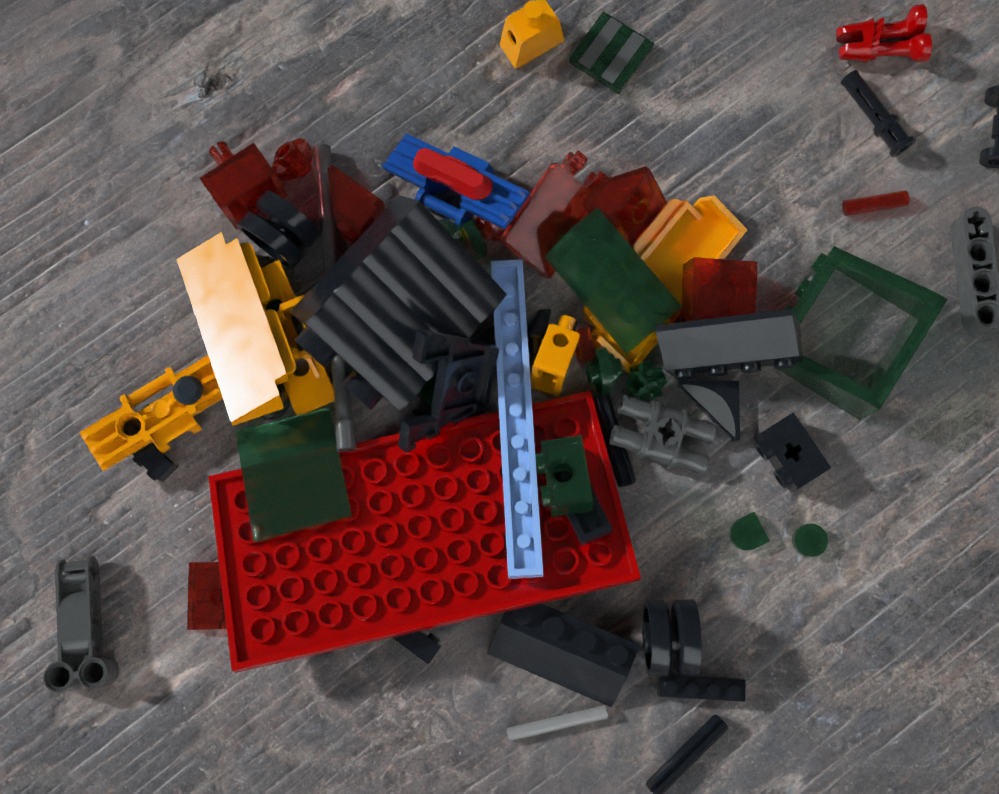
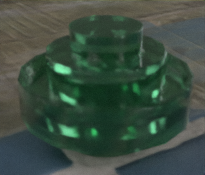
(603, 371)

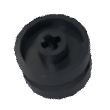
(279, 229)
(672, 637)

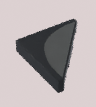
(718, 401)

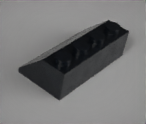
(731, 344)
(565, 651)

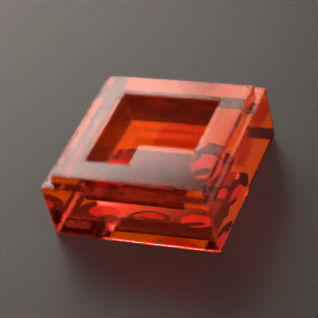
(584, 347)

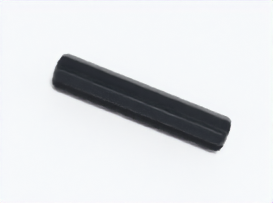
(618, 456)
(687, 755)

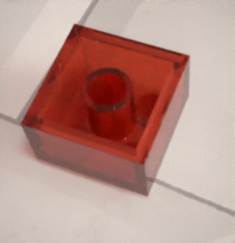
(718, 288)

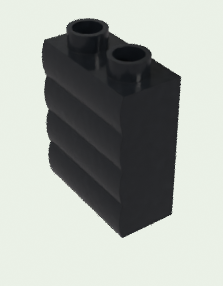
(385, 288)

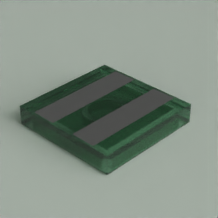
(611, 52)

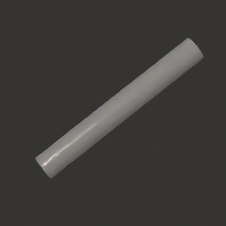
(557, 723)

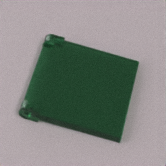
(292, 474)

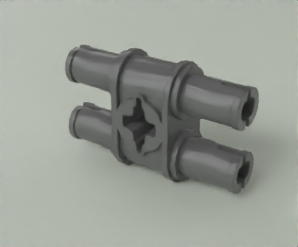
(650, 442)

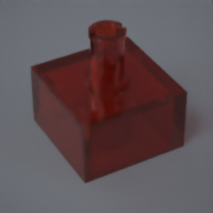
(240, 180)

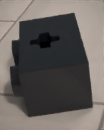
(807, 459)

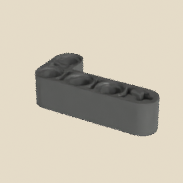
(975, 233)

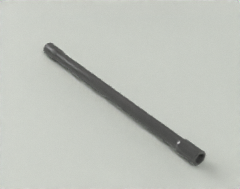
(344, 421)

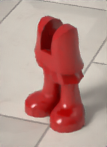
(870, 32)

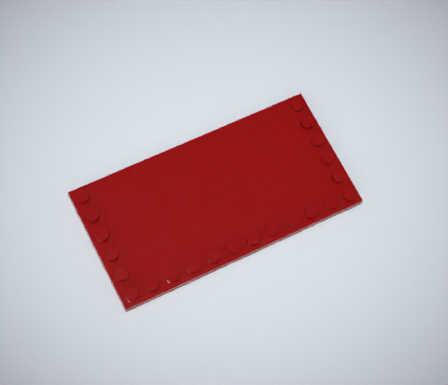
(418, 544)

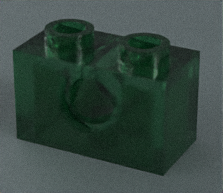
(569, 456)

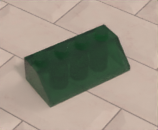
(612, 281)

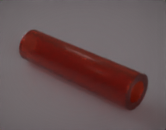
(875, 203)

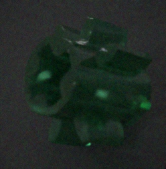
(646, 381)

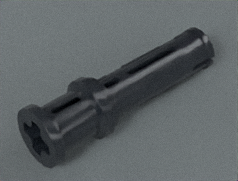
(883, 128)

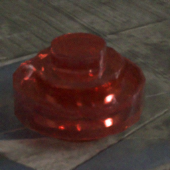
(293, 159)

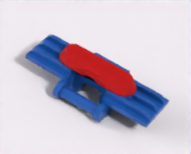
(459, 171)

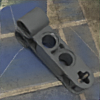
(79, 629)

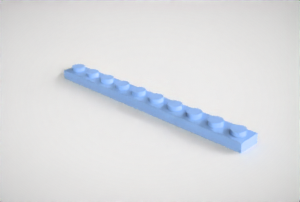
(516, 425)

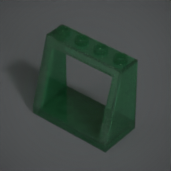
(908, 296)

